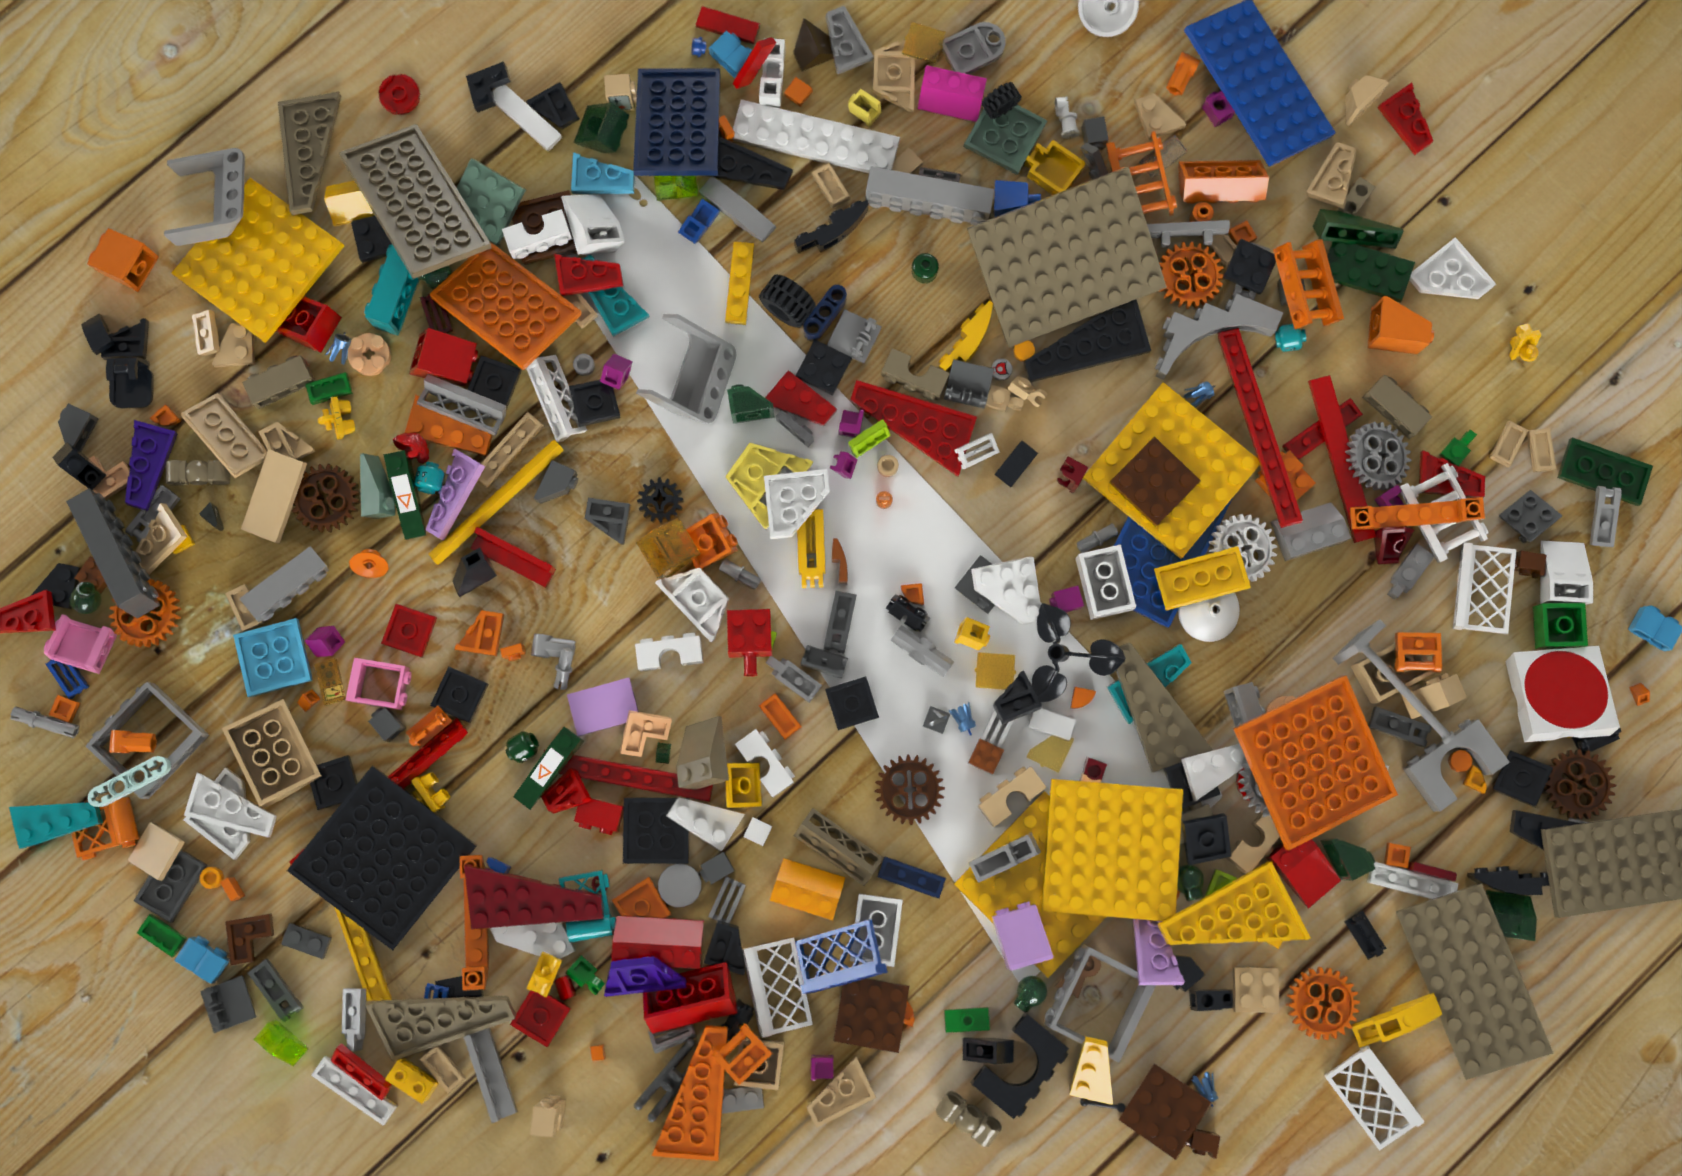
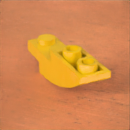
(973, 334)
(1398, 1021)

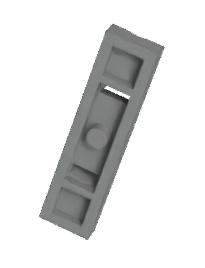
(1201, 228)

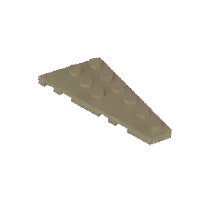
(306, 137)
(1160, 722)
(426, 1023)

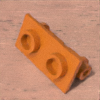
(428, 727)

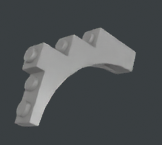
(1211, 320)

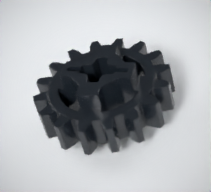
(651, 501)

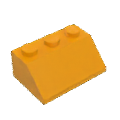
(807, 889)

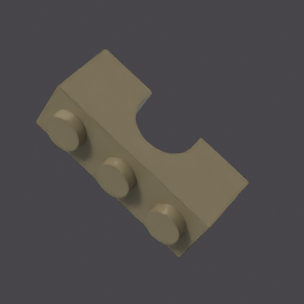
(930, 384)

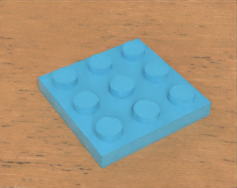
(272, 657)

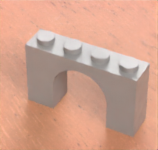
(1426, 769)

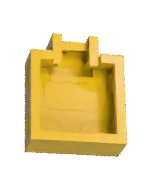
(1053, 167)

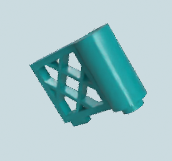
(594, 928)

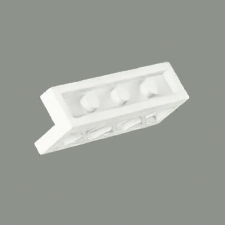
(551, 397)

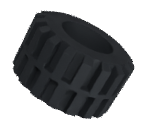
(787, 301)

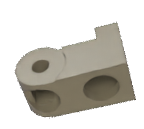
(1357, 196)

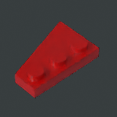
(1406, 119)
(585, 276)
(799, 399)
(1470, 482)
(29, 614)

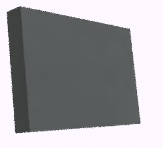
(168, 896)

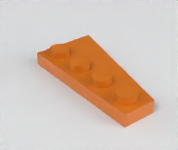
(447, 431)

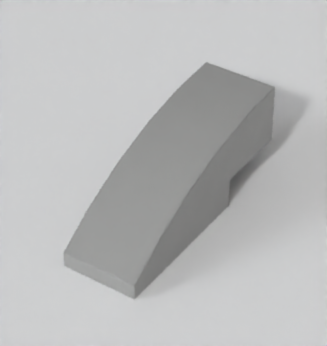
(1005, 857)

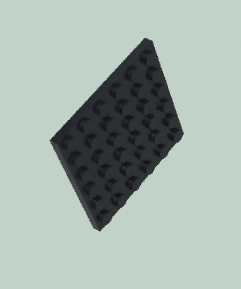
(381, 857)

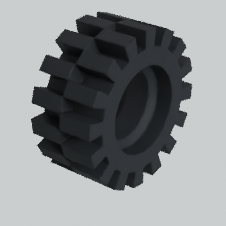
(1001, 100)

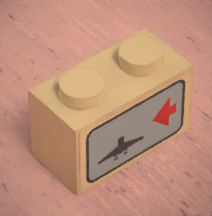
(621, 91)

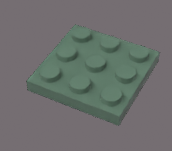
(1007, 138)
(490, 198)

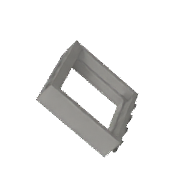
(127, 710)
(1131, 1017)

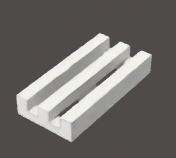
(962, 457)
(988, 727)

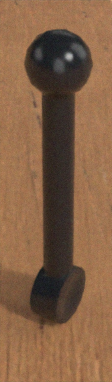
(1120, 1106)

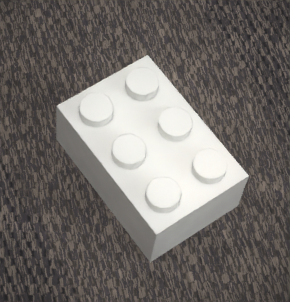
(1105, 582)
(885, 916)

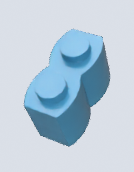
(729, 52)
(1656, 628)
(203, 959)

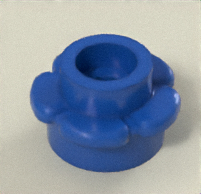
(698, 47)

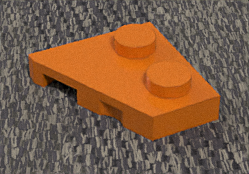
(483, 635)

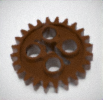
(342, 489)
(1587, 767)
(889, 790)

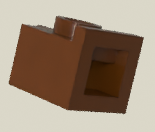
(1530, 564)
(1203, 1142)

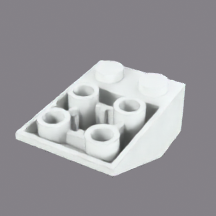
(592, 224)
(1566, 573)

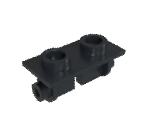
(902, 607)
(1594, 743)
(1365, 935)
(743, 1015)

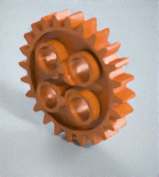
(1207, 272)
(136, 631)
(1342, 1006)

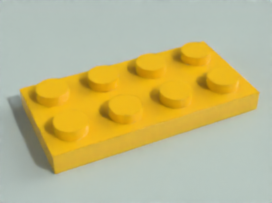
(1202, 578)

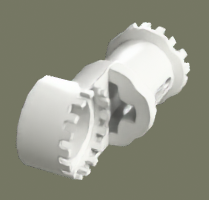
(1067, 118)

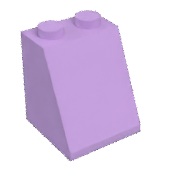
(1021, 936)

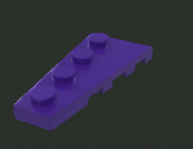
(148, 459)

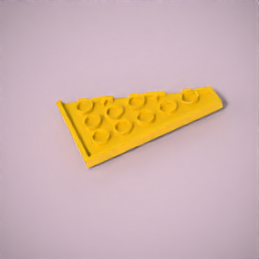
(1242, 911)

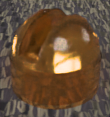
(884, 504)

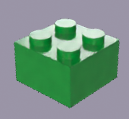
(1560, 625)

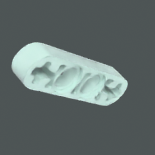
(129, 781)

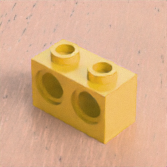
(412, 1080)

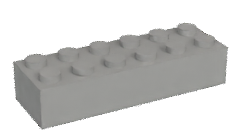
(928, 196)

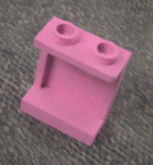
(80, 644)

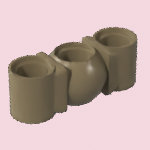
(196, 473)
(968, 1118)

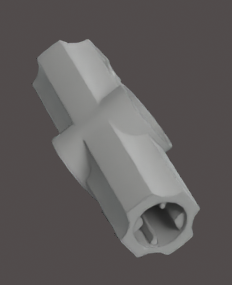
(922, 650)

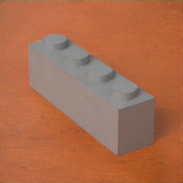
(285, 584)

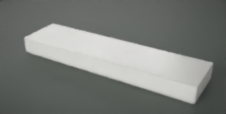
(526, 117)
(1410, 881)
(352, 1091)

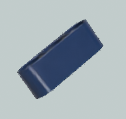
(829, 304)

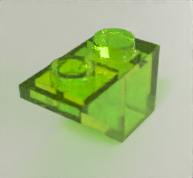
(675, 187)
(281, 1043)

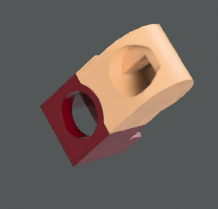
(1093, 770)

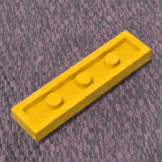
(739, 283)

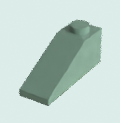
(376, 492)

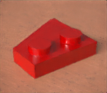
(566, 793)

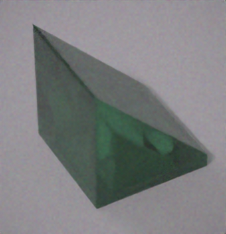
(663, 753)

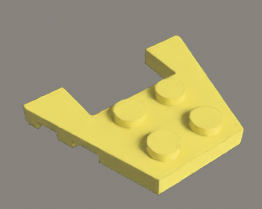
(749, 472)

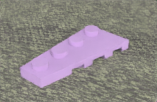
(453, 495)
(1154, 956)

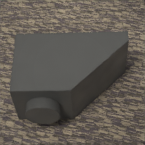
(76, 426)
(556, 482)

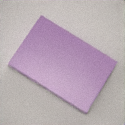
(602, 706)

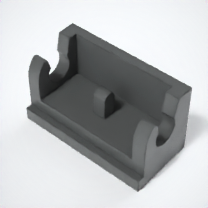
(824, 661)

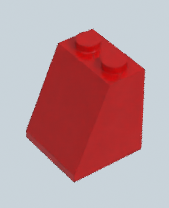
(443, 357)

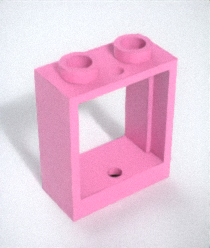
(357, 679)

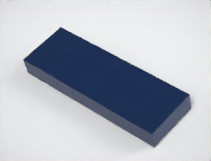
(911, 877)

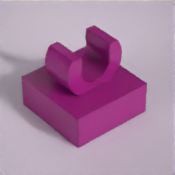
(845, 464)

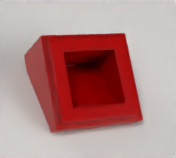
(565, 987)

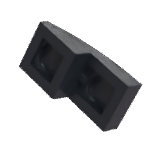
(97, 334)
(1016, 463)

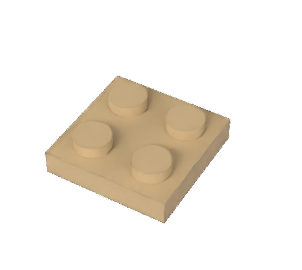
(1256, 989)

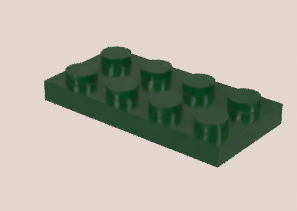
(1369, 270)
(1595, 466)

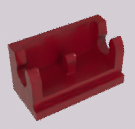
(1074, 472)

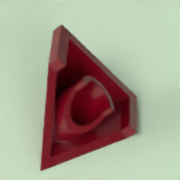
(1391, 543)

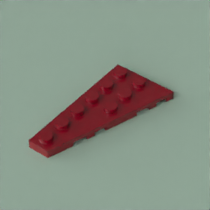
(517, 900)

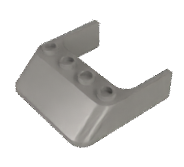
(228, 194)
(701, 376)

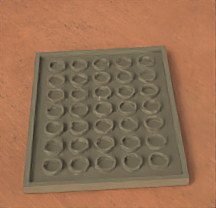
(1067, 257)

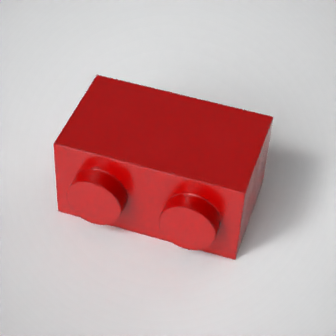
(600, 815)

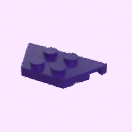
(641, 976)

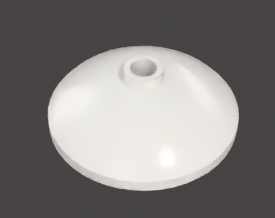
(1106, 22)
(1206, 625)

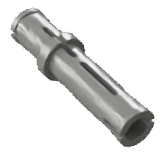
(36, 719)

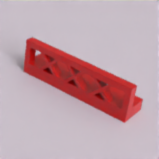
(513, 558)

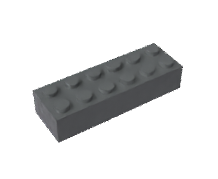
(113, 553)

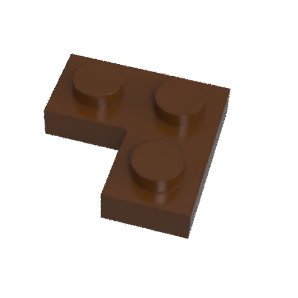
(241, 935)

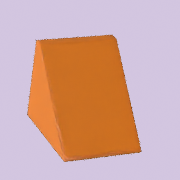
(1640, 694)
(308, 700)
(598, 1052)

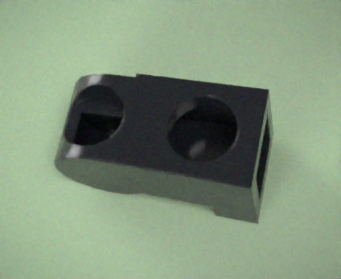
(1211, 999)

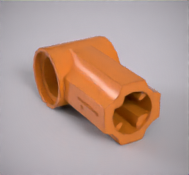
(1183, 72)
(128, 742)

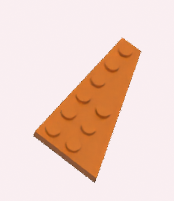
(696, 1114)

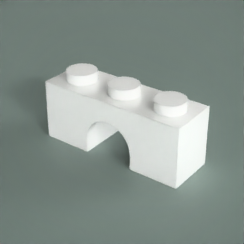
(772, 76)
(554, 233)
(650, 652)
(755, 746)

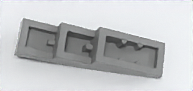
(737, 209)

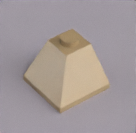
(1362, 96)

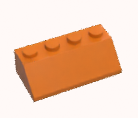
(1222, 181)

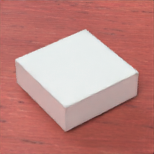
(757, 831)

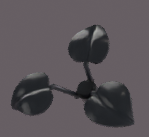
(1047, 681)

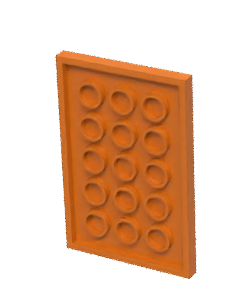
(506, 305)

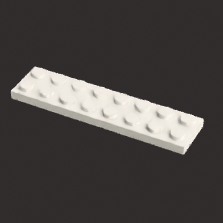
(814, 137)

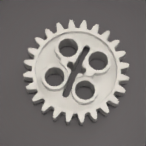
(1259, 542)

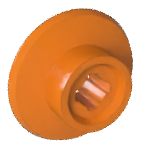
(369, 564)

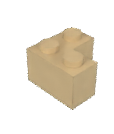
(1437, 694)

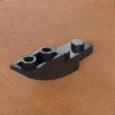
(841, 225)
(1510, 881)

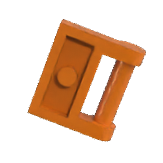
(1418, 644)
(747, 1060)

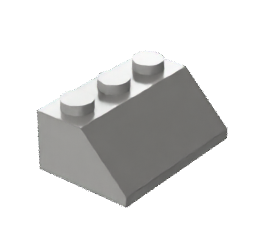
(1319, 530)
(1244, 703)

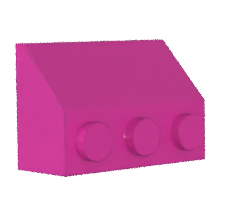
(951, 93)

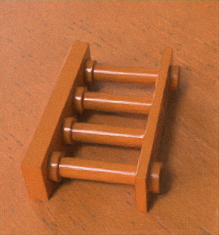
(1116, 154)
(1321, 279)

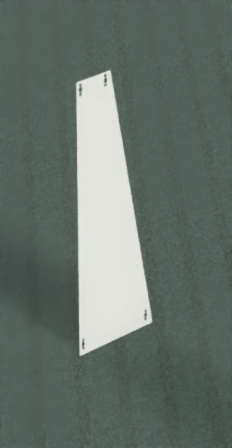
(883, 548)

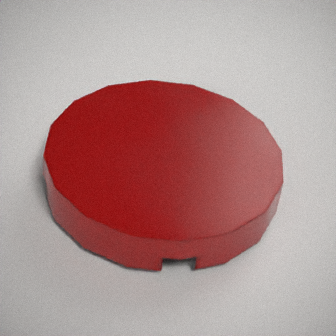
(399, 94)

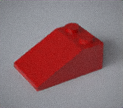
(310, 324)
(1305, 871)

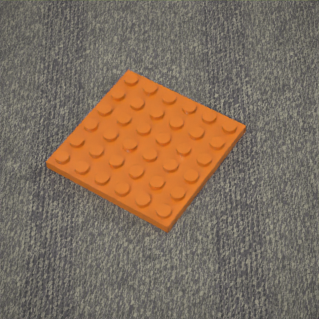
(1315, 762)

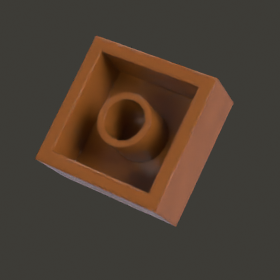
(92, 574)
(985, 756)

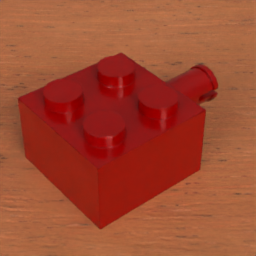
(749, 636)

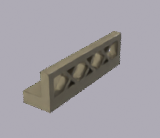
(836, 849)

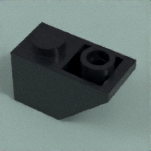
(78, 466)
(472, 572)
(1190, 972)

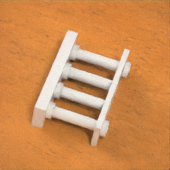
(1429, 532)

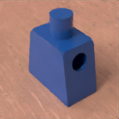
(1011, 196)

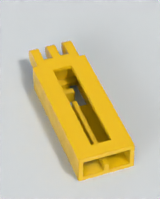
(811, 541)

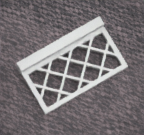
(1464, 588)
(758, 992)
(1391, 1089)

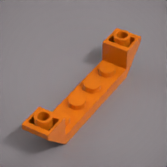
(1417, 514)
(476, 940)

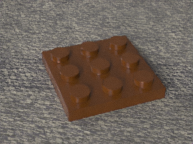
(530, 215)
(1155, 481)
(872, 1014)
(1165, 1111)

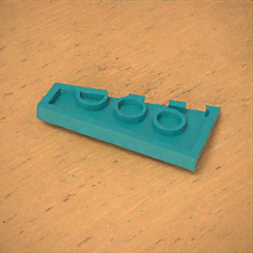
(617, 307)
(1165, 667)
(47, 822)

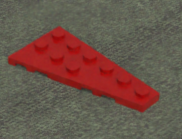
(921, 423)

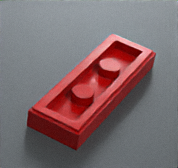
(720, 22)
(754, 62)
(361, 1071)

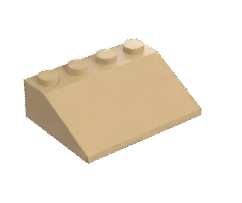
(271, 753)

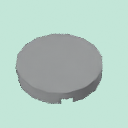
(679, 885)

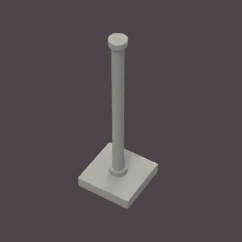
(1360, 643)

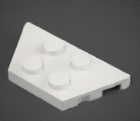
(697, 598)

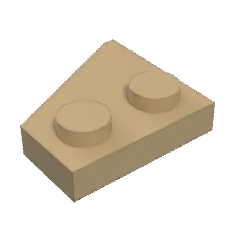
(1157, 116)

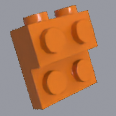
(1299, 479)
(712, 540)

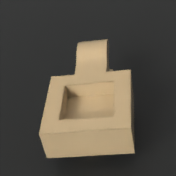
(1023, 388)
(1000, 399)

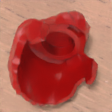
(414, 445)

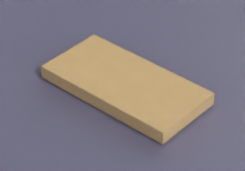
(225, 435)
(274, 496)

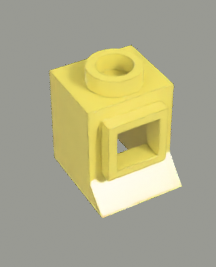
(863, 98)

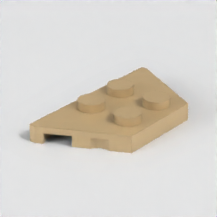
(894, 75)

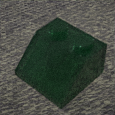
(602, 127)
(748, 404)
(1348, 859)
(1514, 914)

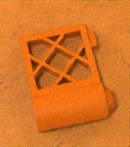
(120, 826)

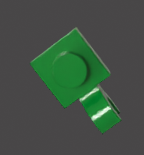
(1456, 449)
(583, 973)

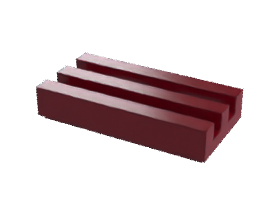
(424, 300)
(1432, 871)

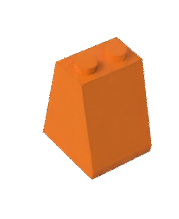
(123, 259)
(1398, 328)

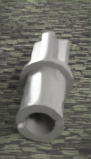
(1097, 538)
(740, 574)
(564, 668)

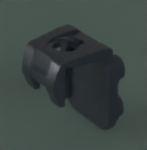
(129, 382)

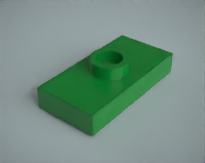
(324, 389)
(161, 935)
(967, 1019)

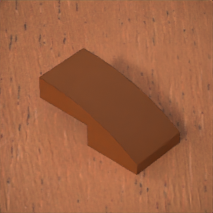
(839, 557)

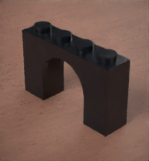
(1013, 1097)

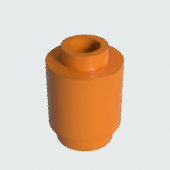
(1201, 212)

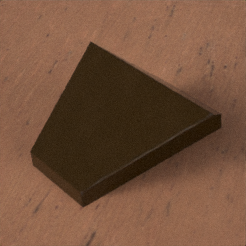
(812, 46)

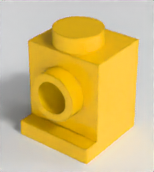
(972, 634)

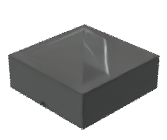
(936, 719)

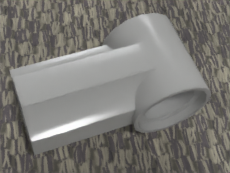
(547, 646)

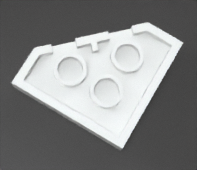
(1452, 273)
(793, 499)
(1010, 587)
(225, 838)
(536, 938)

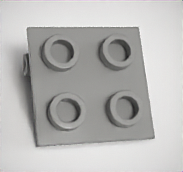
(854, 335)

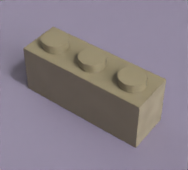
(278, 381)
(1397, 406)

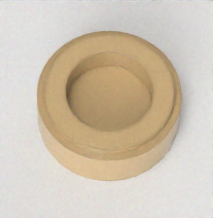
(887, 465)

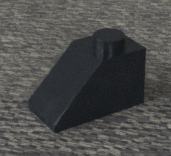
(988, 1050)

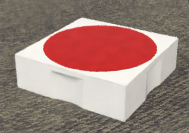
(1562, 693)

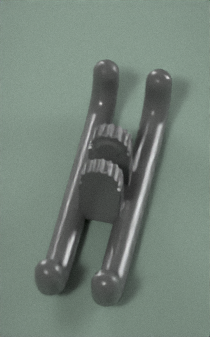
(669, 1079)

